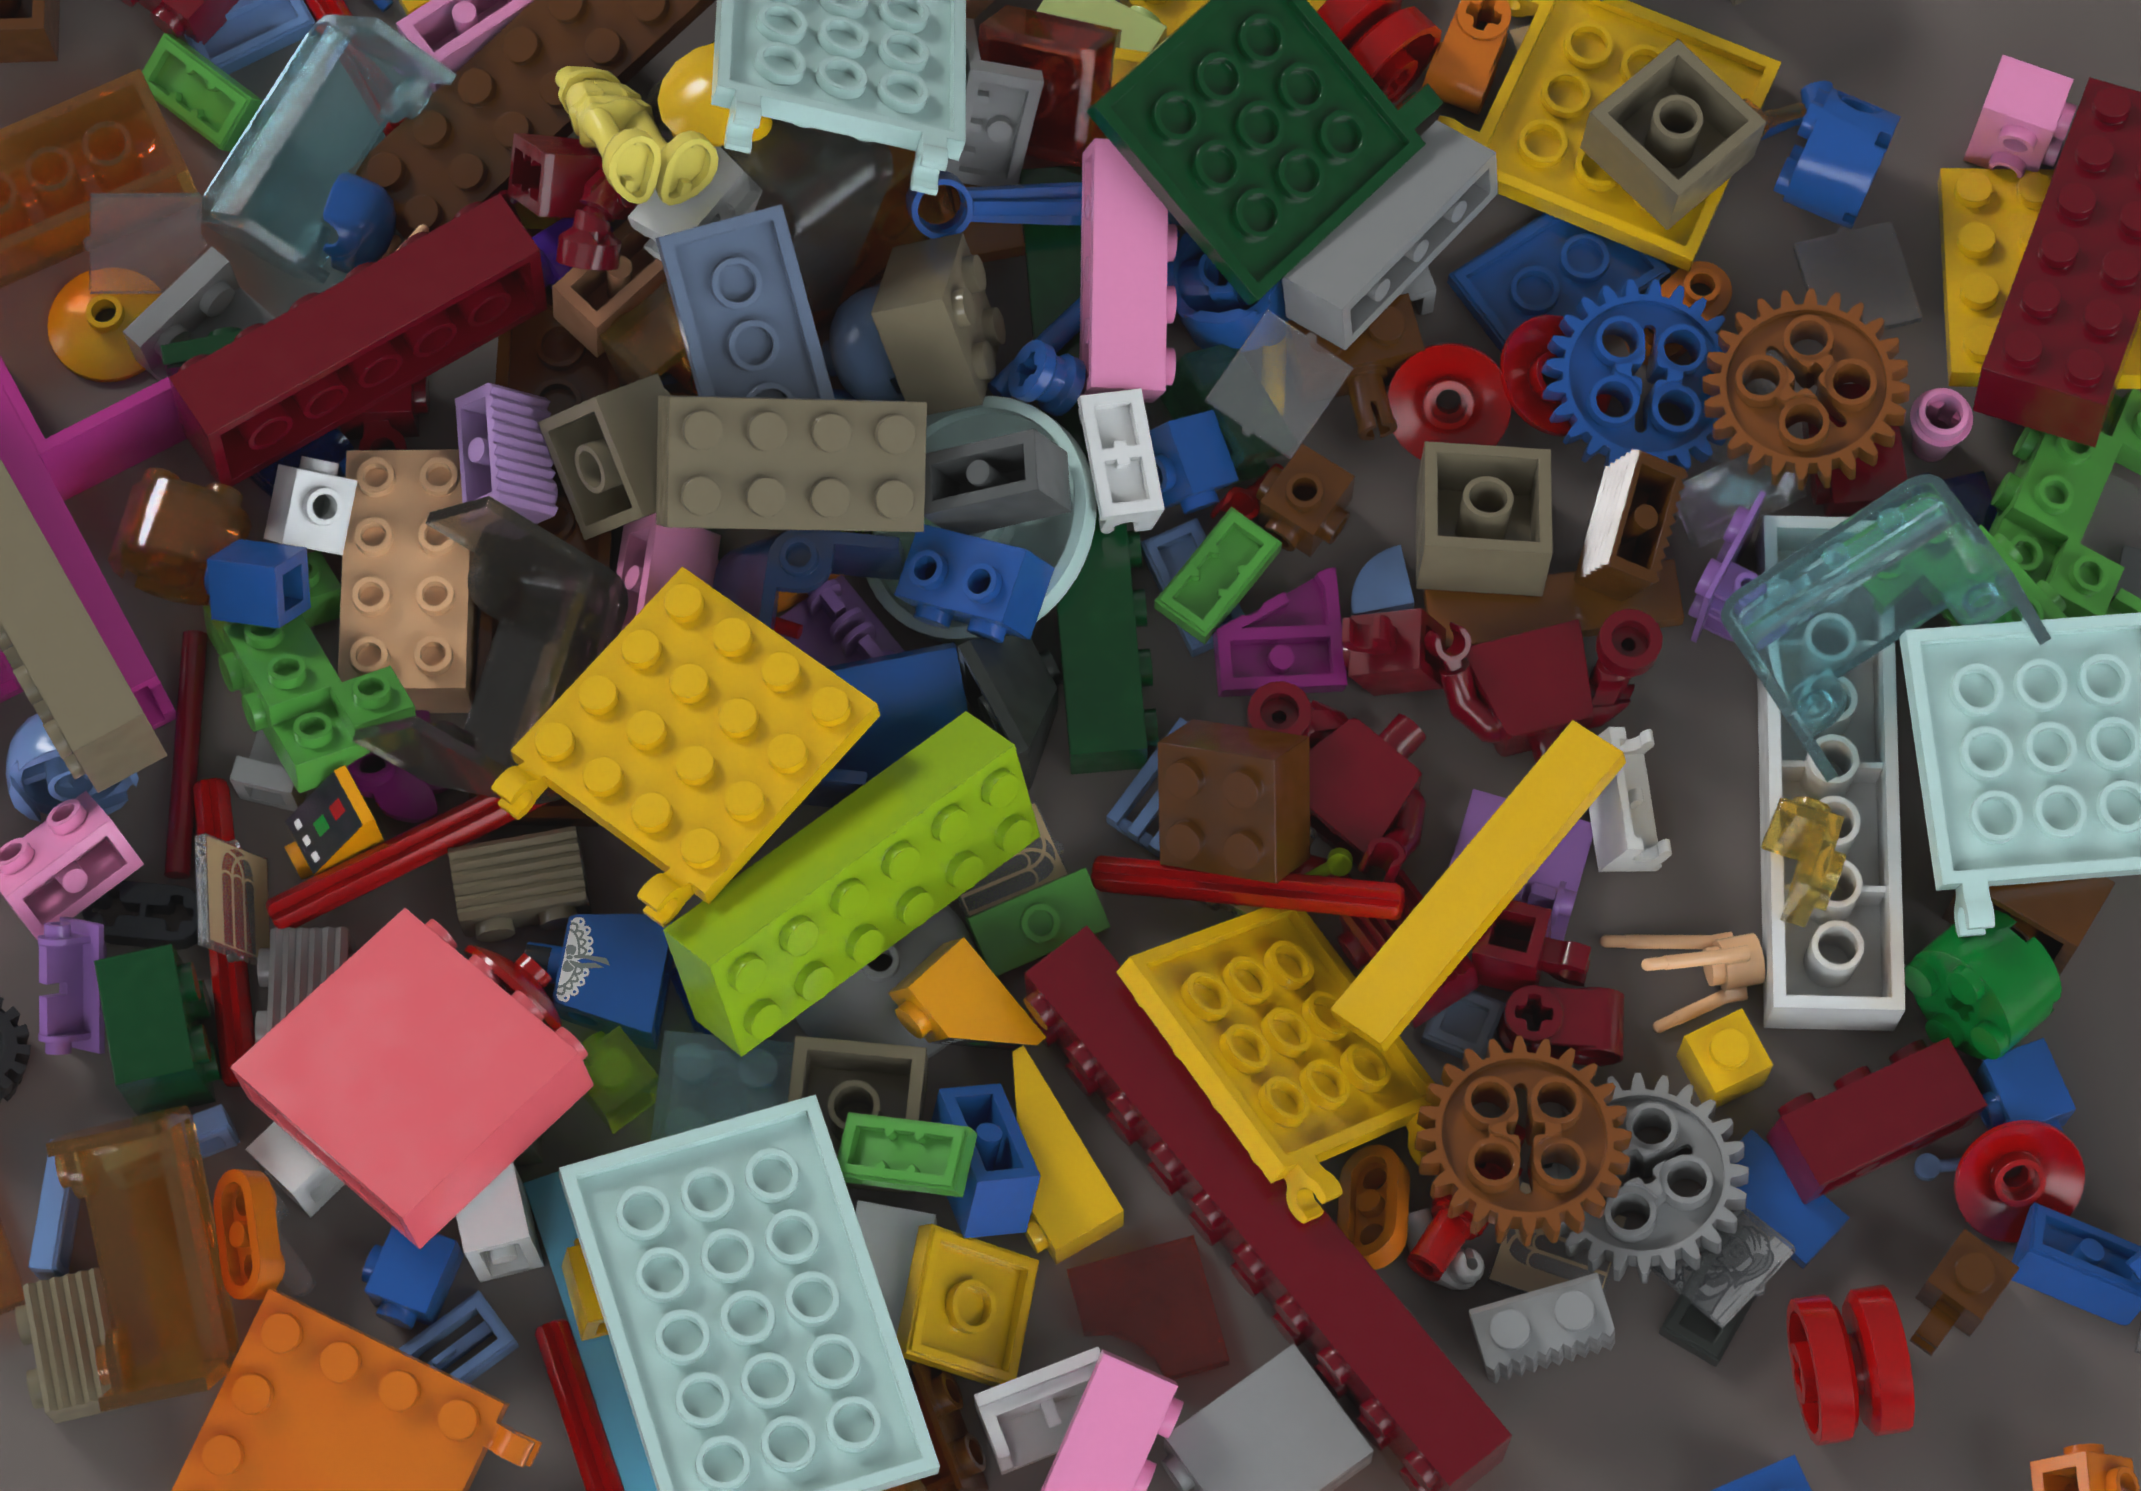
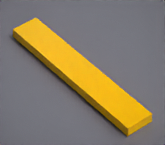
(1478, 886)

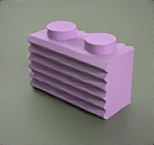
(505, 450)

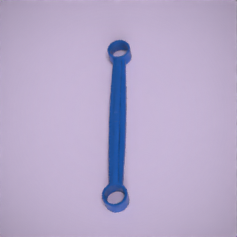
(1005, 204)

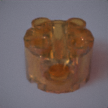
(173, 531)

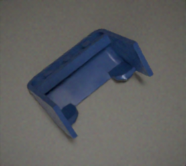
(799, 564)

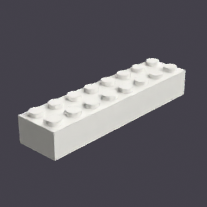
(1850, 958)

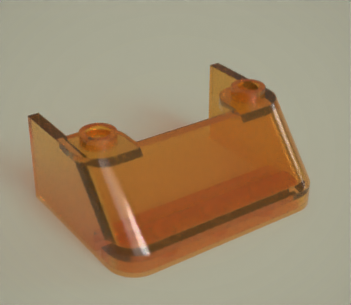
(154, 1255)

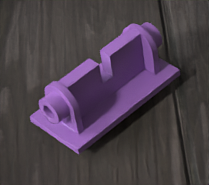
(75, 1013)

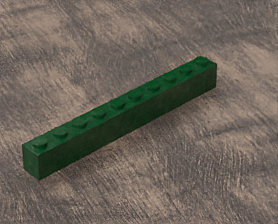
(1101, 610)

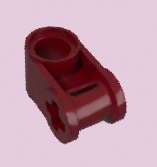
(1572, 1018)

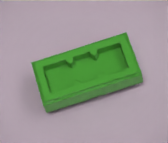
(199, 92)
(1217, 575)
(1037, 921)
(906, 1154)

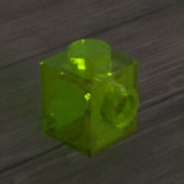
(621, 1078)

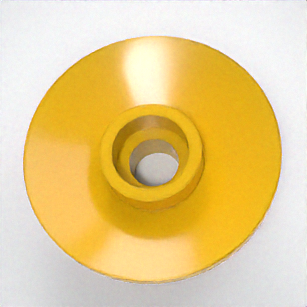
(89, 346)

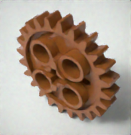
(1762, 421)
(1582, 1141)

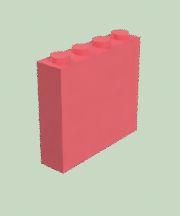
(414, 1075)

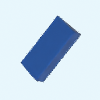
(2078, 1265)

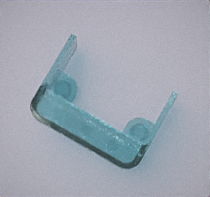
(310, 128)
(1860, 592)

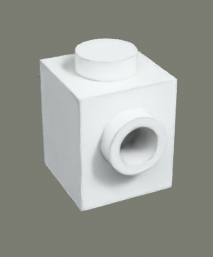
(311, 506)

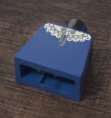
(610, 974)

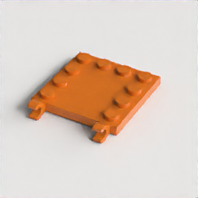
(342, 1412)

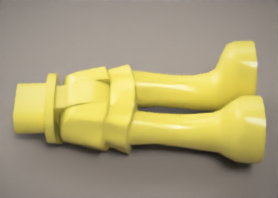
(630, 144)

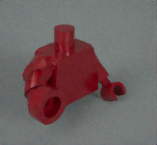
(568, 181)
(1536, 682)
(1359, 781)

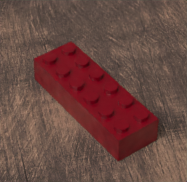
(2077, 282)
(359, 341)

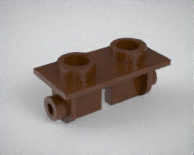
(956, 1450)

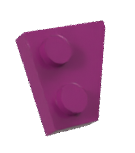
(1286, 640)

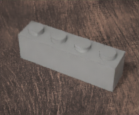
(1391, 237)

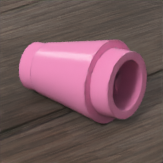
(1939, 423)

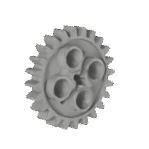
(1674, 1222)

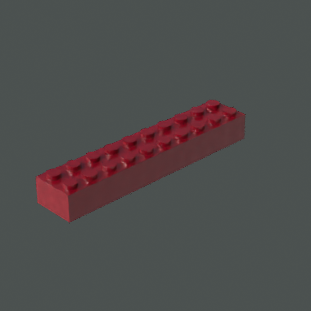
(1307, 1270)

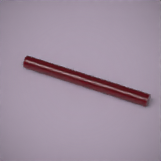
(186, 754)

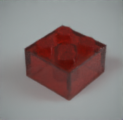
(1075, 70)

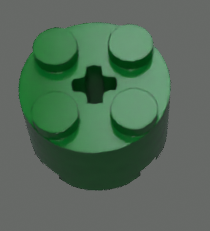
(1983, 988)

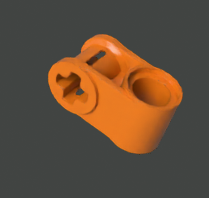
(1469, 57)

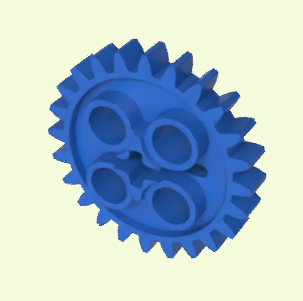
(1590, 370)

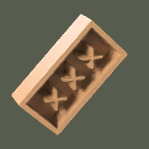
(407, 582)

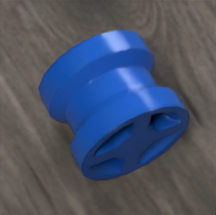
(1046, 378)

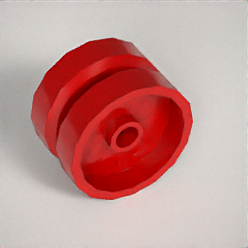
(1384, 39)
(1850, 1365)

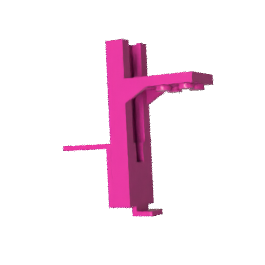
(66, 465)

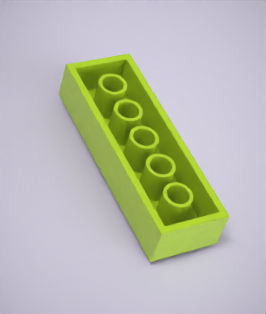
(853, 883)

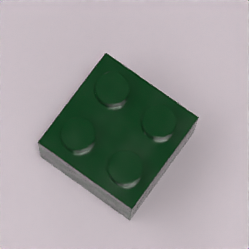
(156, 1029)

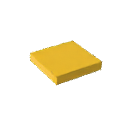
(966, 1306)

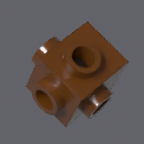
(1305, 501)

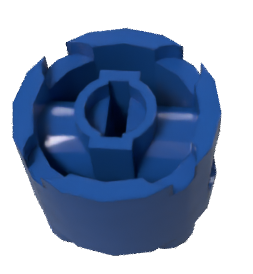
(1840, 156)
(1210, 304)

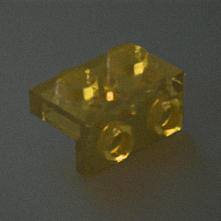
(1807, 833)

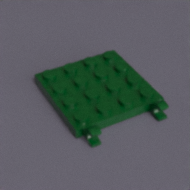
(1259, 133)

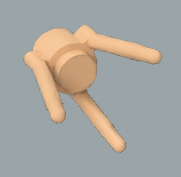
(1726, 962)

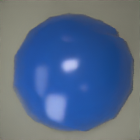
(363, 219)

